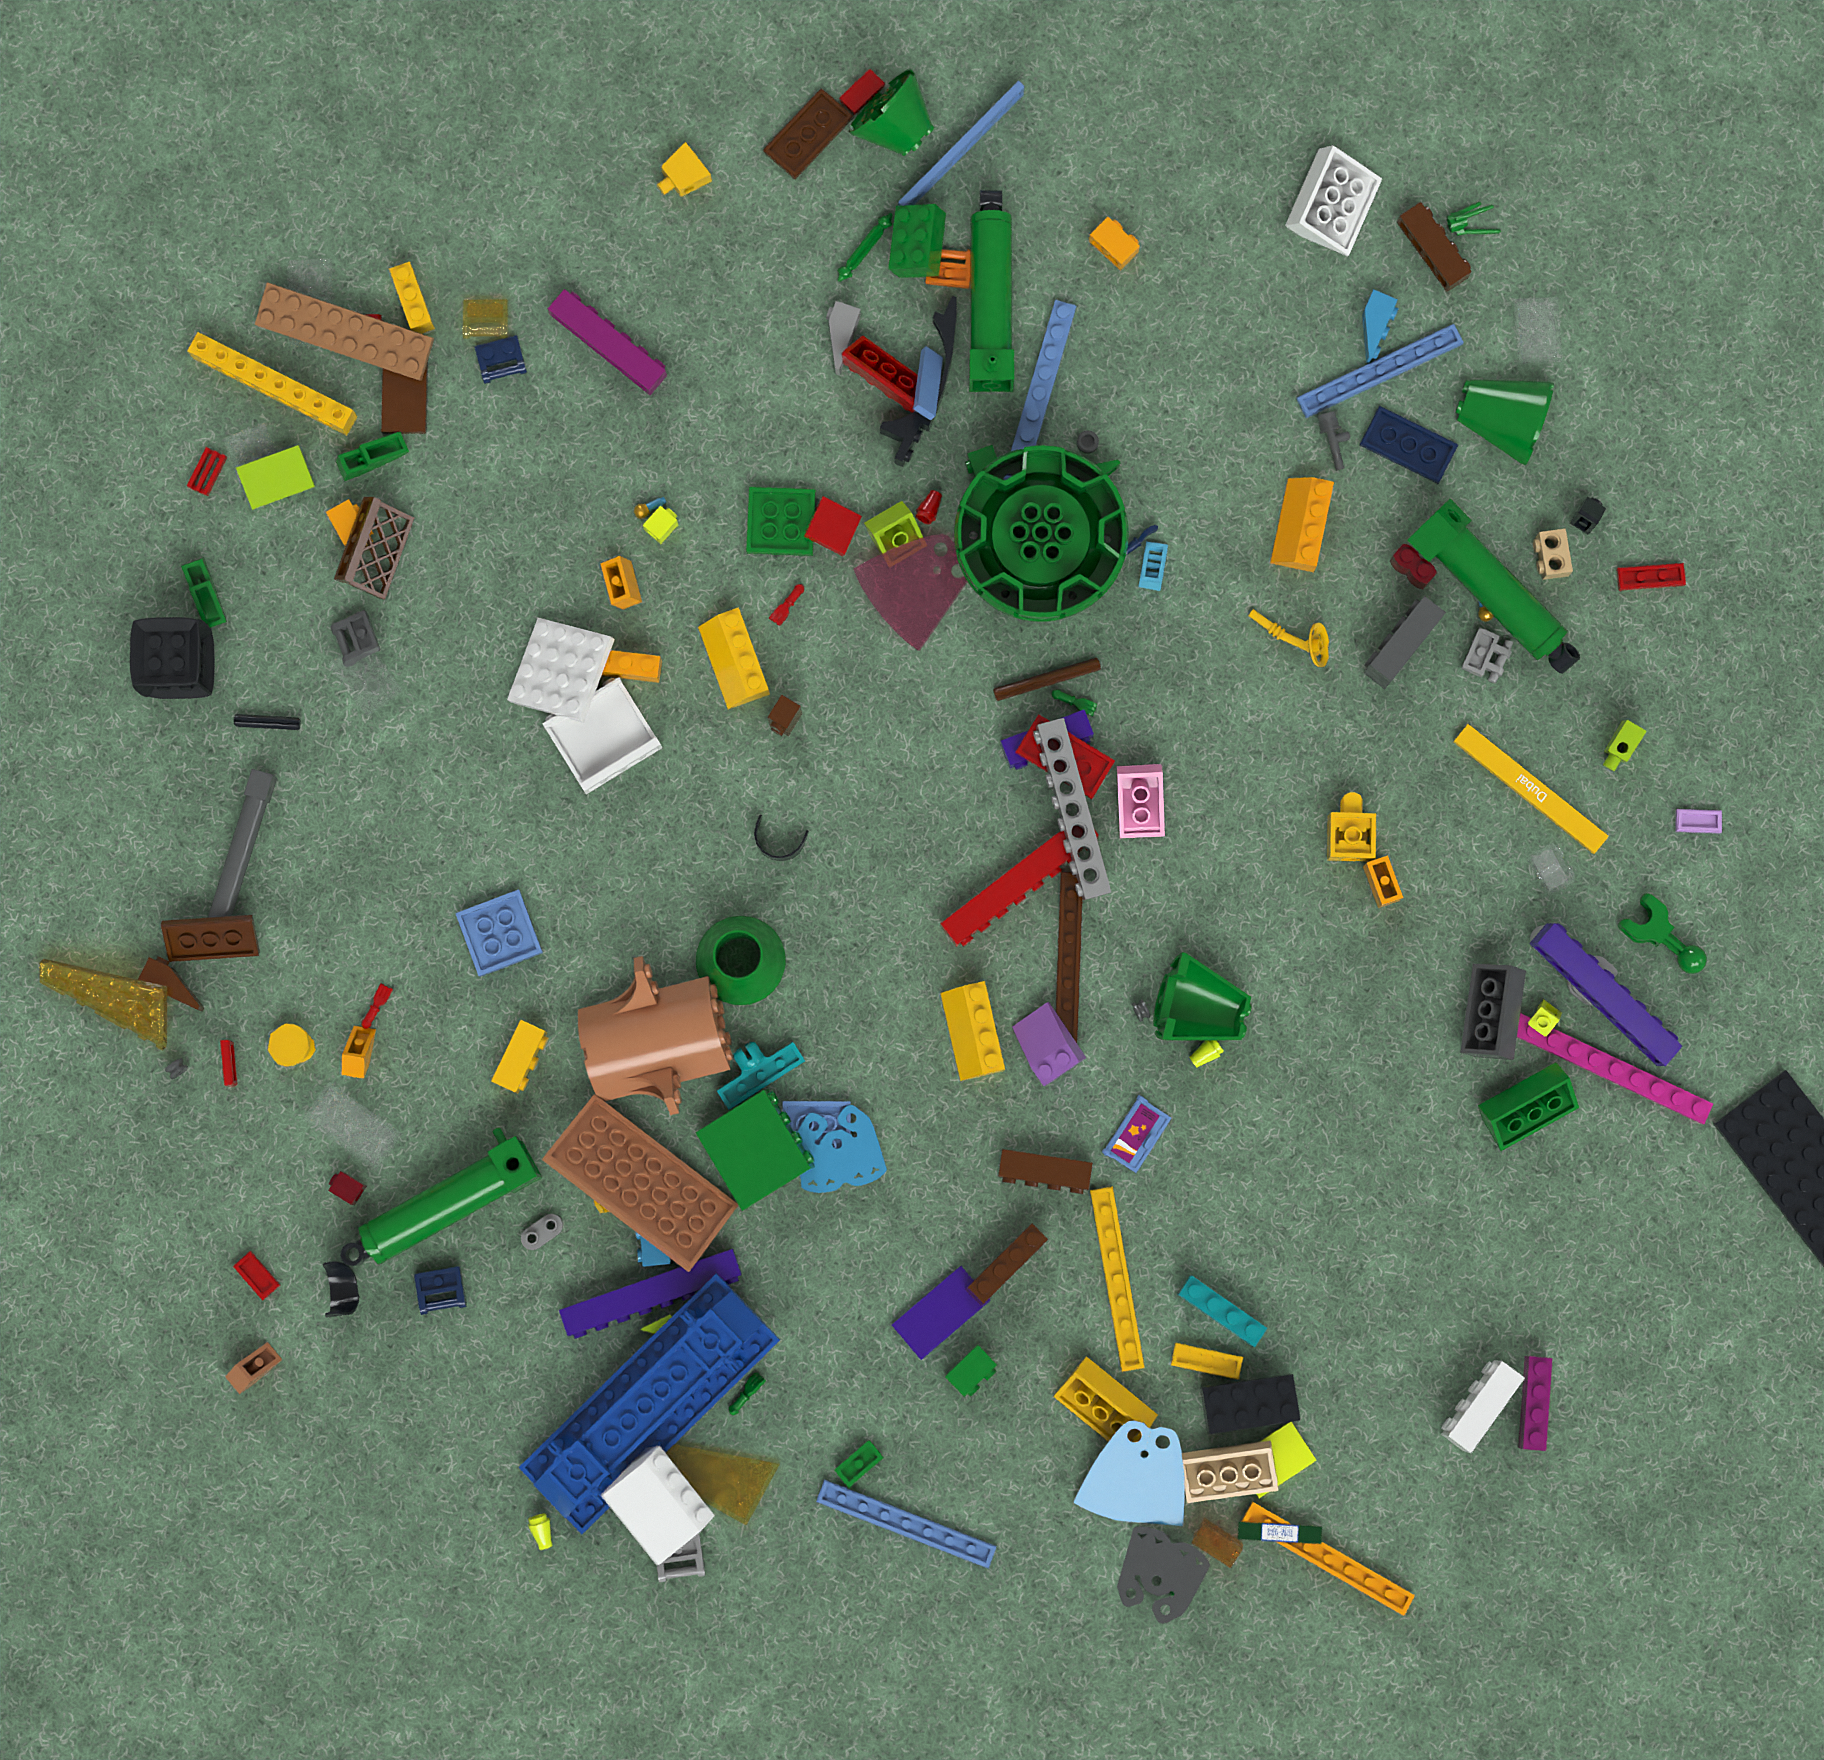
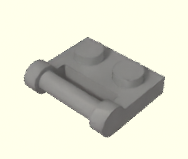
(688, 1551)

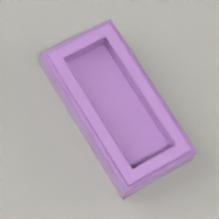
(1698, 821)

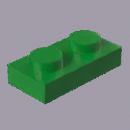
(859, 1463)

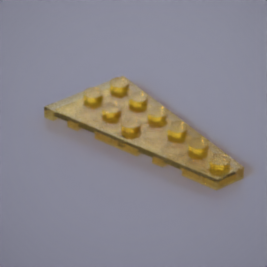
(116, 998)
(724, 1480)

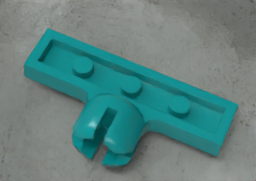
(758, 1071)

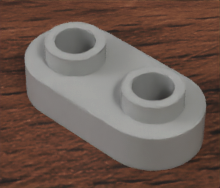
(542, 1232)

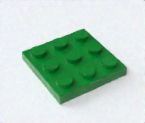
(779, 521)

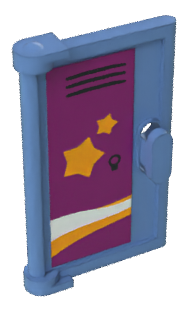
(1140, 1127)

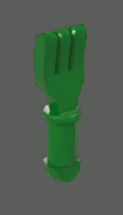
(1080, 704)
(751, 1388)

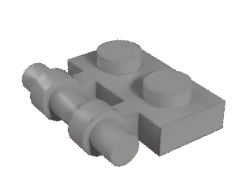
(1481, 651)

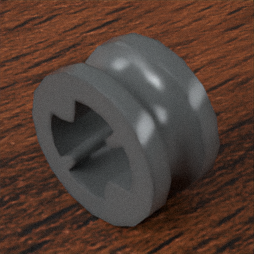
(1141, 1010)
(176, 1068)

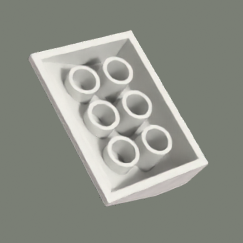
(1333, 200)
(657, 1504)

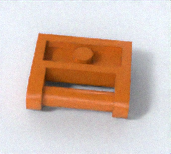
(952, 273)

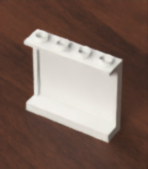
(608, 739)

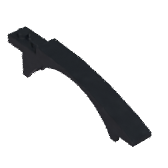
(908, 429)

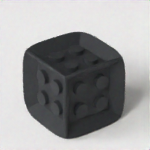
(172, 658)

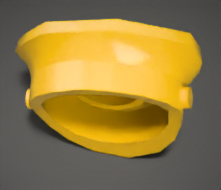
(290, 1045)

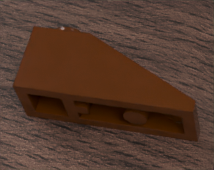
(160, 973)

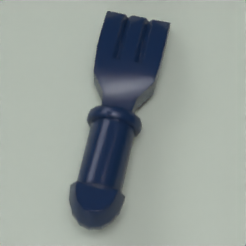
(1137, 542)

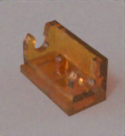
(1217, 1543)

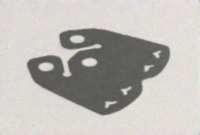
(1163, 1560)

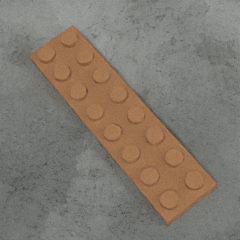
(344, 331)

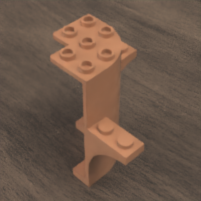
(654, 1038)

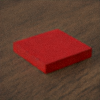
(832, 526)

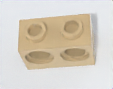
(1559, 554)

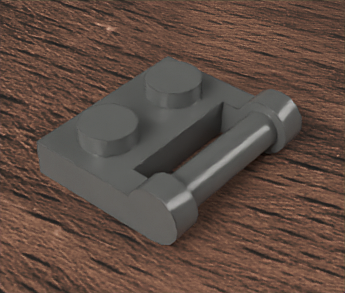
(361, 635)

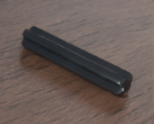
(268, 722)

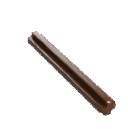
(1046, 679)

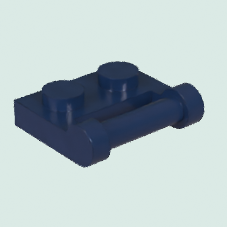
(498, 353)
(440, 1282)

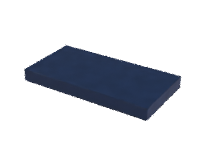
(1409, 445)

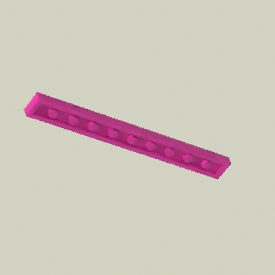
(1616, 1071)

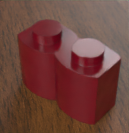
(1408, 562)

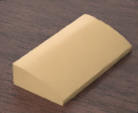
(1229, 1471)

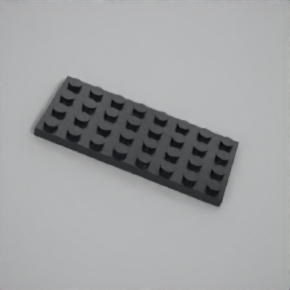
(1783, 1147)

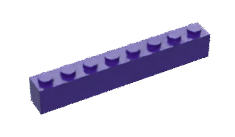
(1606, 994)
(648, 1293)

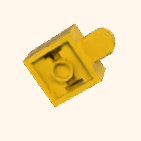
(1349, 831)

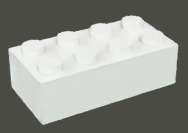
(1482, 1405)

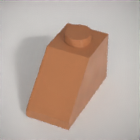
(253, 1368)

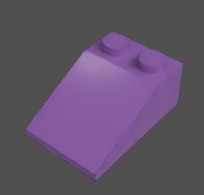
(1047, 1044)

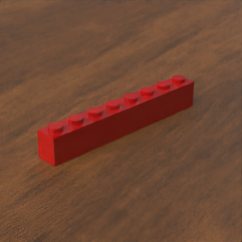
(1009, 889)

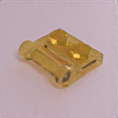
(485, 312)

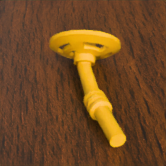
(1313, 645)

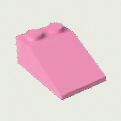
(1140, 801)

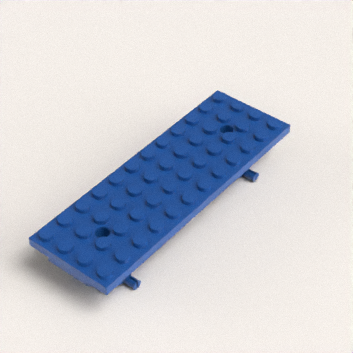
(650, 1400)

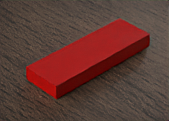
(1651, 576)

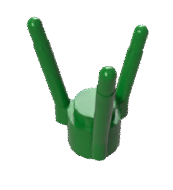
(1458, 220)

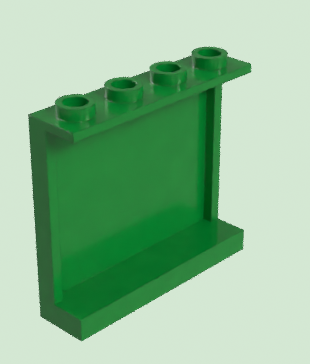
(755, 1149)

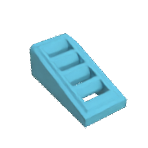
(1150, 579)

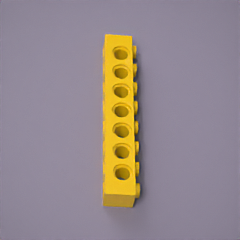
(272, 383)

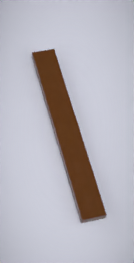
(1069, 953)

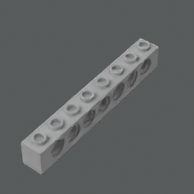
(1058, 731)

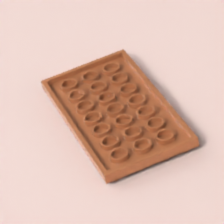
(640, 1182)

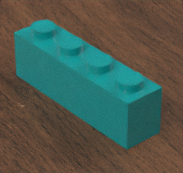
(1222, 1311)

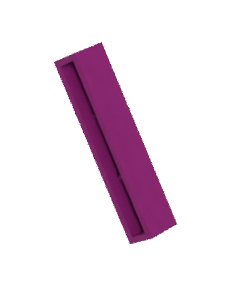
(607, 342)

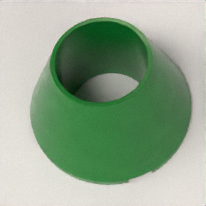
(762, 980)

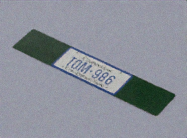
(1279, 1532)

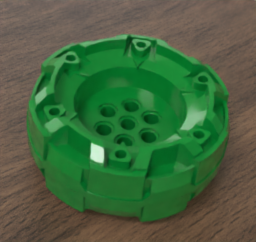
(1040, 585)

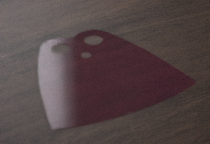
(908, 590)

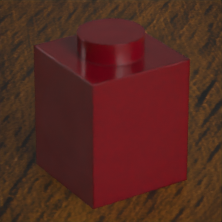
(346, 1187)

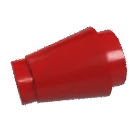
(929, 507)

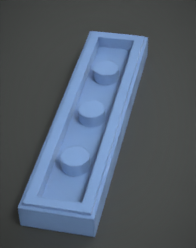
(928, 383)

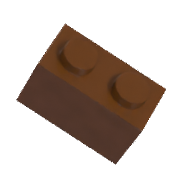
(784, 716)

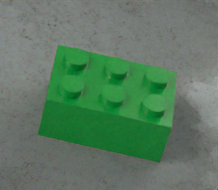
(917, 240)

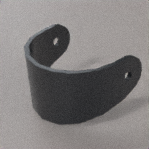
(779, 858)
(343, 1289)

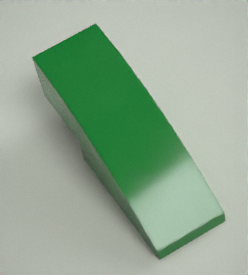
(371, 455)
(204, 592)

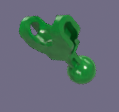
(1657, 931)

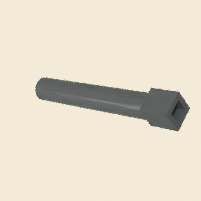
(258, 794)

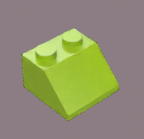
(893, 528)

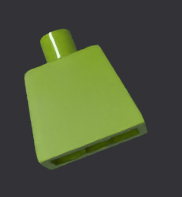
(1629, 736)

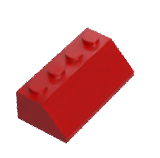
(882, 371)

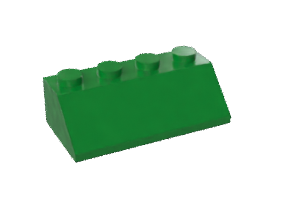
(1529, 1106)

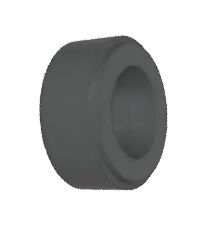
(1087, 442)

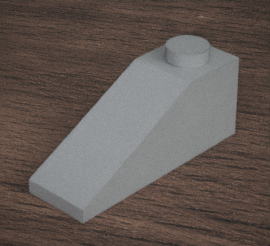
(842, 326)

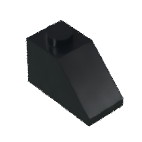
(1588, 515)

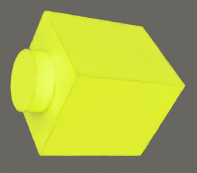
(661, 524)

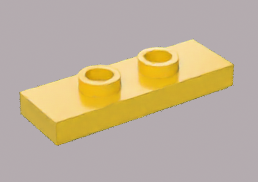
(1206, 1361)

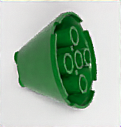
(895, 117)

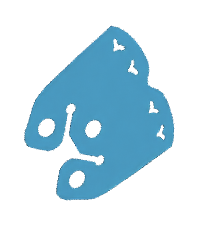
(841, 1164)

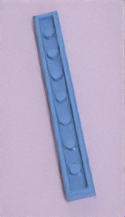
(963, 146)
(1379, 371)
(906, 1524)

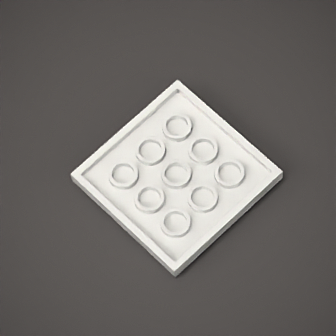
(560, 669)

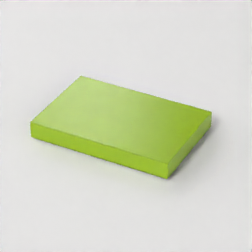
(275, 477)

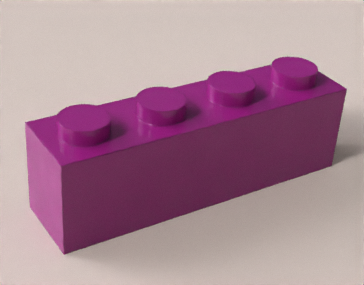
(1535, 1403)

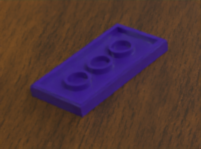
(938, 1314)

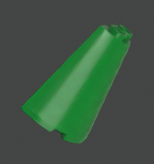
(1506, 413)
(1199, 1004)

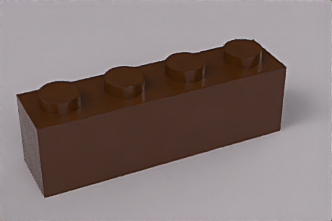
(1434, 246)
(1045, 1170)
(1006, 1264)

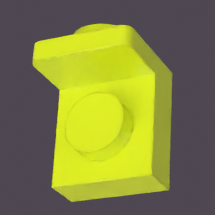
(1545, 1018)

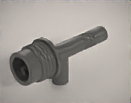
(1328, 424)

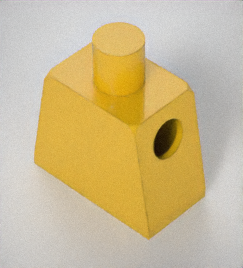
(683, 172)

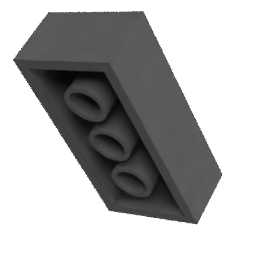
(1407, 637)
(1493, 1011)

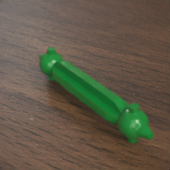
(866, 245)

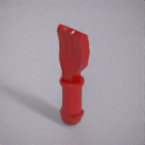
(782, 611)
(380, 998)

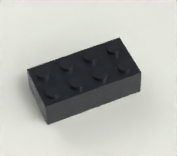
(1250, 1403)

